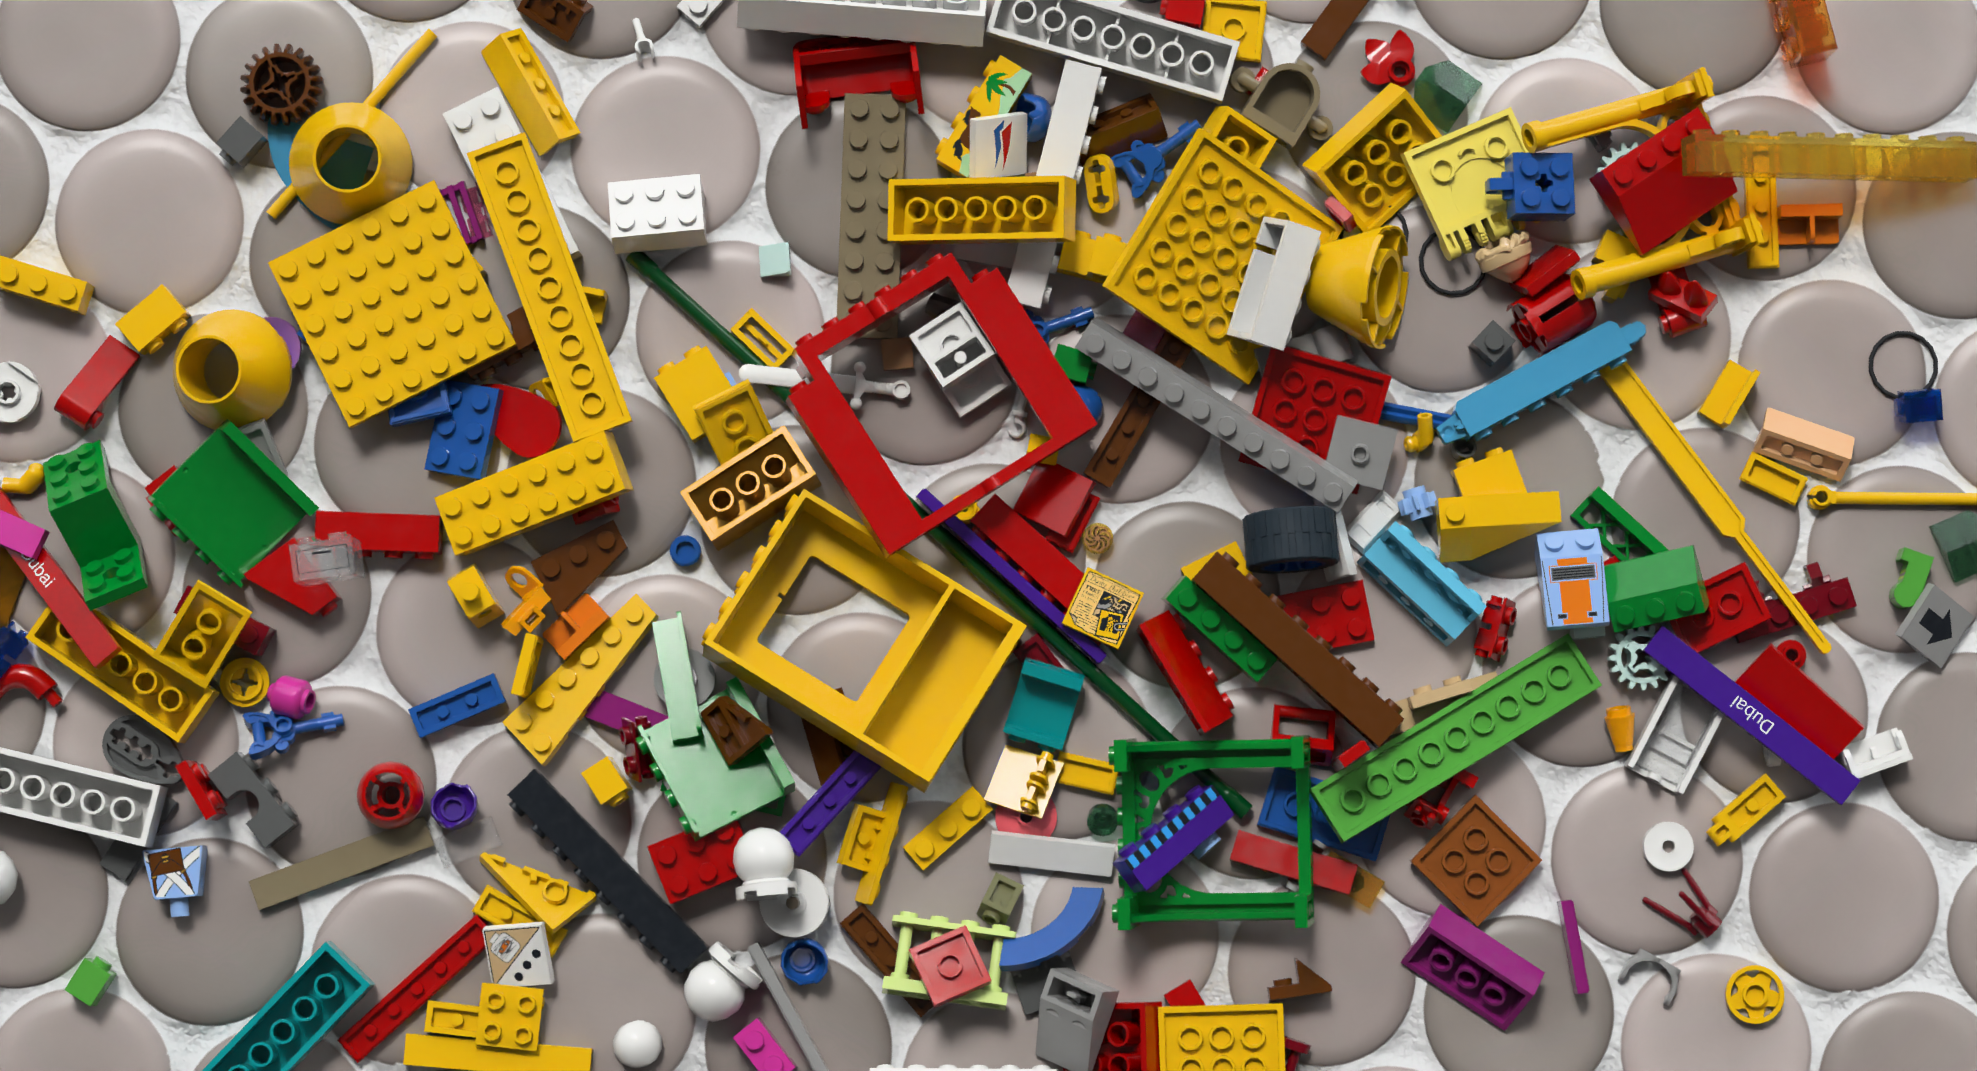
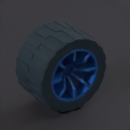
(1290, 539)

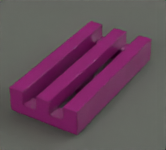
(450, 190)

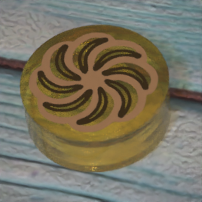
(1097, 538)

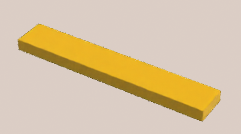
(465, 1055)

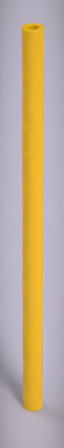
(372, 100)

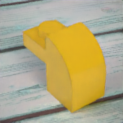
(1612, 247)

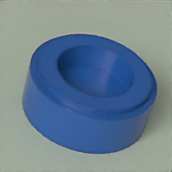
(685, 551)

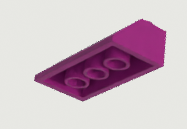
(1473, 967)

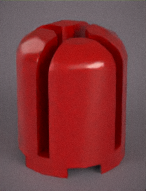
(1558, 329)

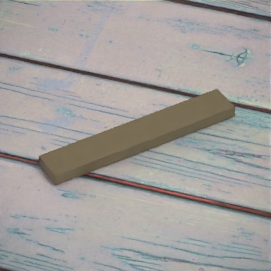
(341, 863)

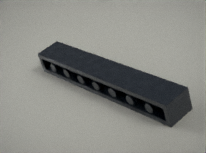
(608, 871)

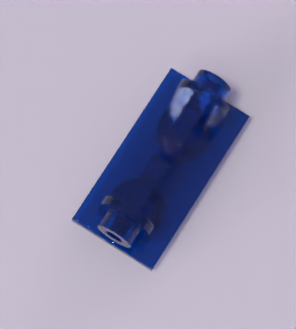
(11, 644)

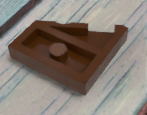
(734, 729)

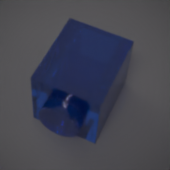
(1918, 405)

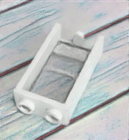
(1674, 737)

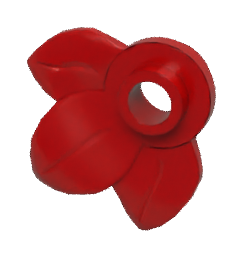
(1387, 57)

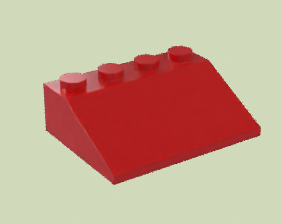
(1649, 189)
(1184, 671)
(1130, 1039)

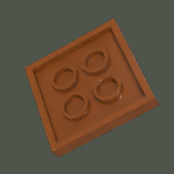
(1475, 860)

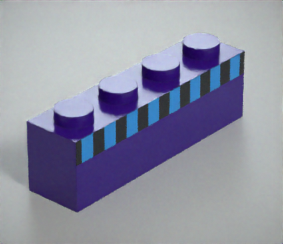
(1173, 838)

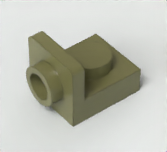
(999, 900)

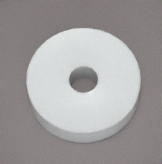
(1653, 846)

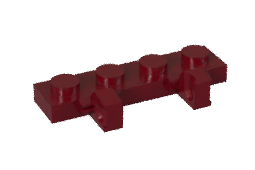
(1818, 599)

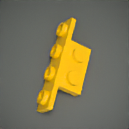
(869, 840)

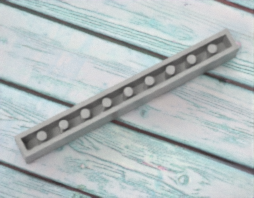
(1216, 414)

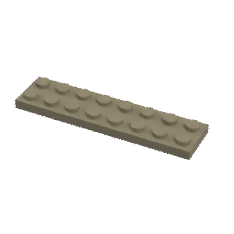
(870, 158)

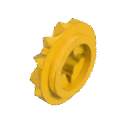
(236, 670)

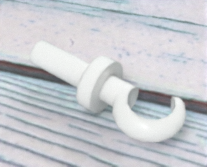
(1019, 414)

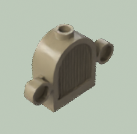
(1283, 102)

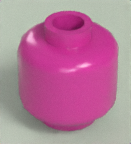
(291, 697)

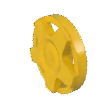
(1754, 994)

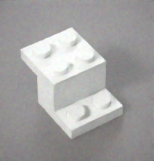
(960, 360)

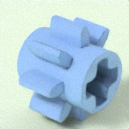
(1417, 503)

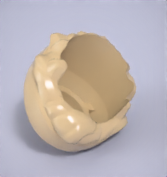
(1506, 257)

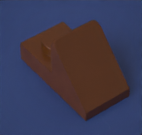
(1307, 983)

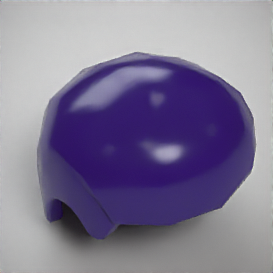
(454, 806)

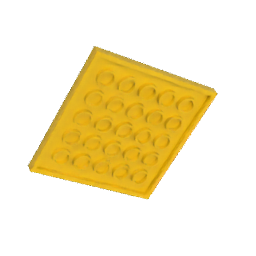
(1197, 245)
(392, 304)

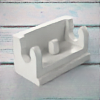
(1875, 753)

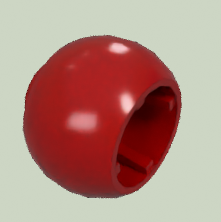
(409, 779)

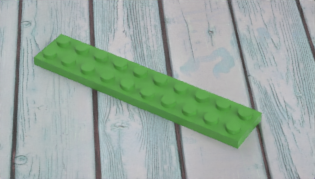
(1454, 738)

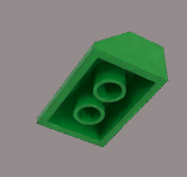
(1655, 588)

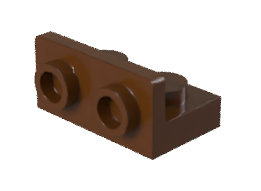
(557, 16)

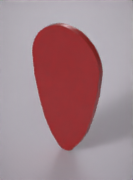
(527, 422)

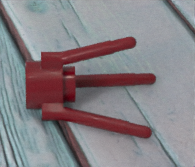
(1703, 919)

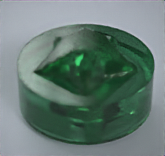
(1102, 819)

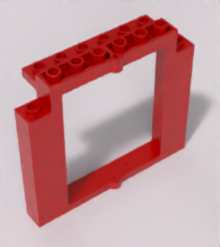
(850, 450)

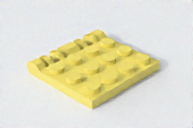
(1452, 179)

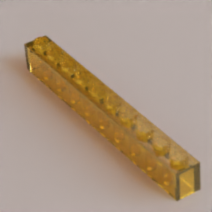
(1828, 157)

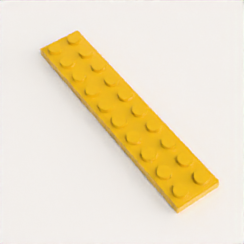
(549, 287)

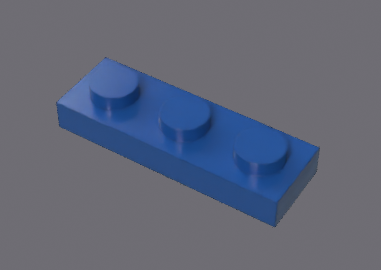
(457, 705)

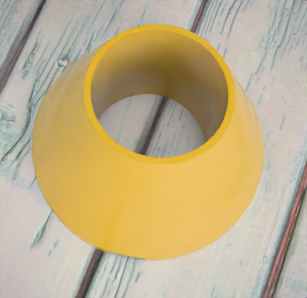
(388, 181)
(1361, 284)
(262, 365)

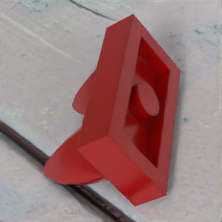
(1683, 296)

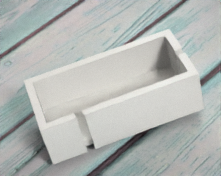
(1274, 283)

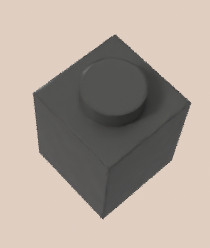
(241, 143)
(1491, 343)

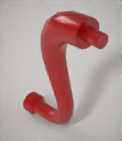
(31, 679)

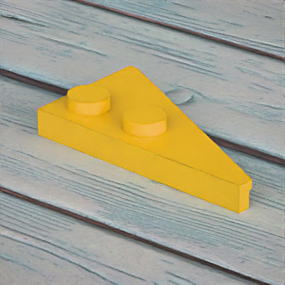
(543, 896)

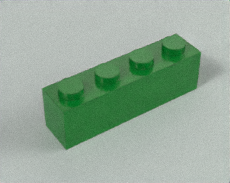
(1219, 629)

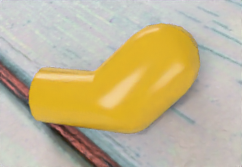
(1423, 436)
(27, 483)

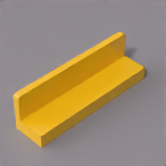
(529, 90)

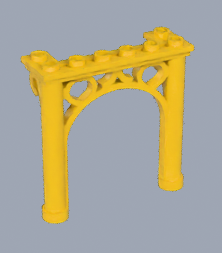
(1734, 233)

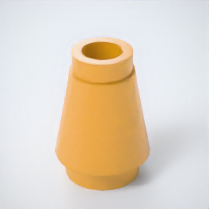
(1621, 727)

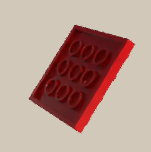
(1307, 392)

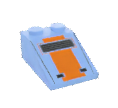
(1572, 579)

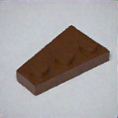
(578, 564)

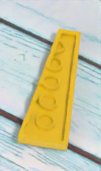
(563, 698)

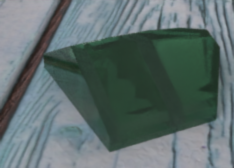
(1444, 93)
(1958, 544)

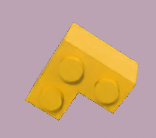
(1090, 257)

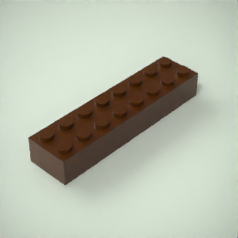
(1299, 651)

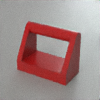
(1320, 749)

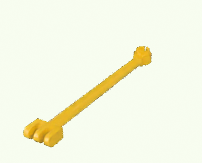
(1888, 498)

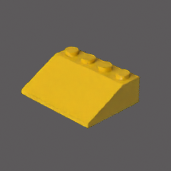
(1364, 160)

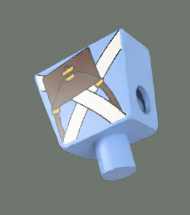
(176, 875)

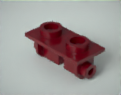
(635, 763)

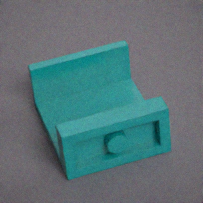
(1043, 704)

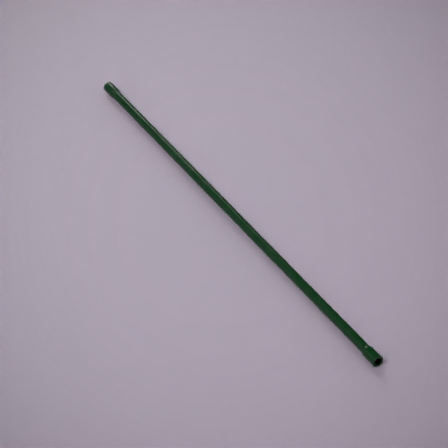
(1234, 800)

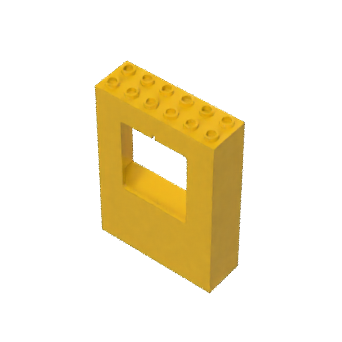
(926, 680)

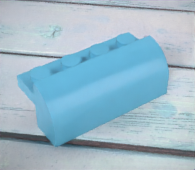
(1422, 583)

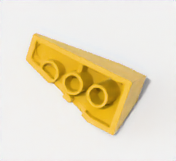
(1488, 522)

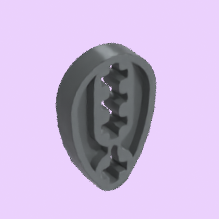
(129, 762)

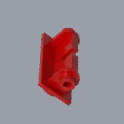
(1495, 640)

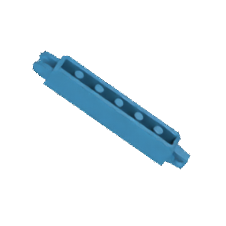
(1539, 380)

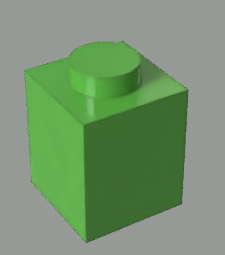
(91, 980)

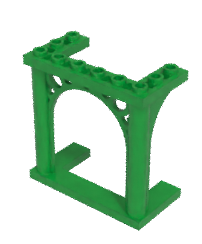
(1135, 757)

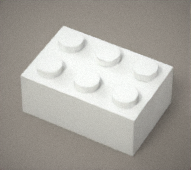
(657, 214)

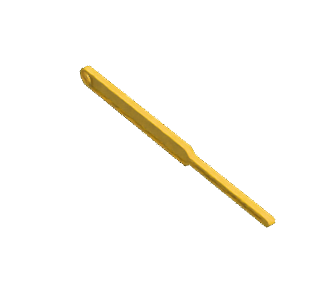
(1701, 485)

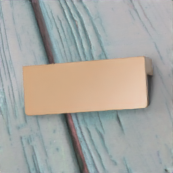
(1804, 444)

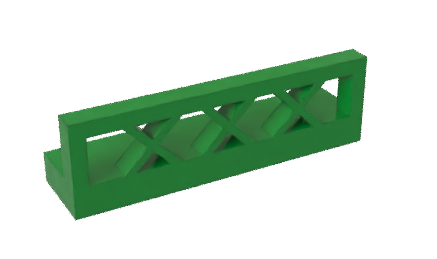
(1620, 519)

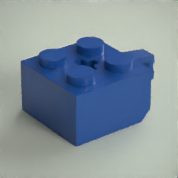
(1524, 198)

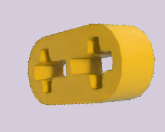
(1108, 183)

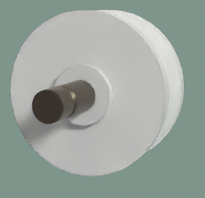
(800, 913)

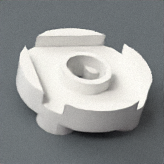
(26, 390)

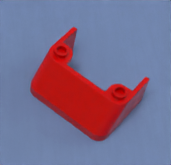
(857, 66)

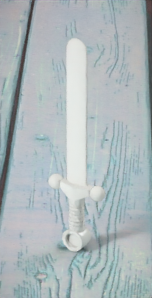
(846, 383)

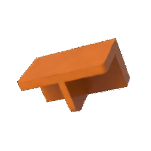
(1809, 224)
(575, 626)

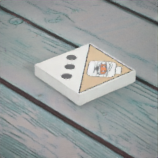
(518, 954)

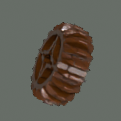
(269, 89)

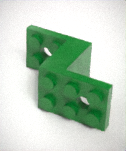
(95, 525)

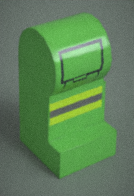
(1911, 578)

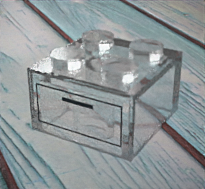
(326, 560)

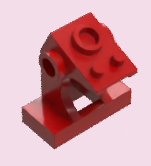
(1426, 814)

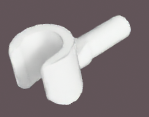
(642, 44)

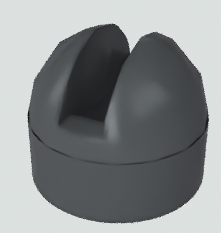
(1460, 445)

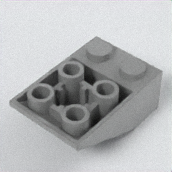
(1073, 1019)

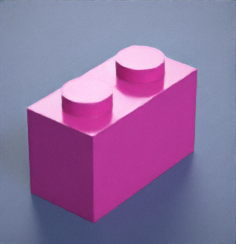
(763, 1048)

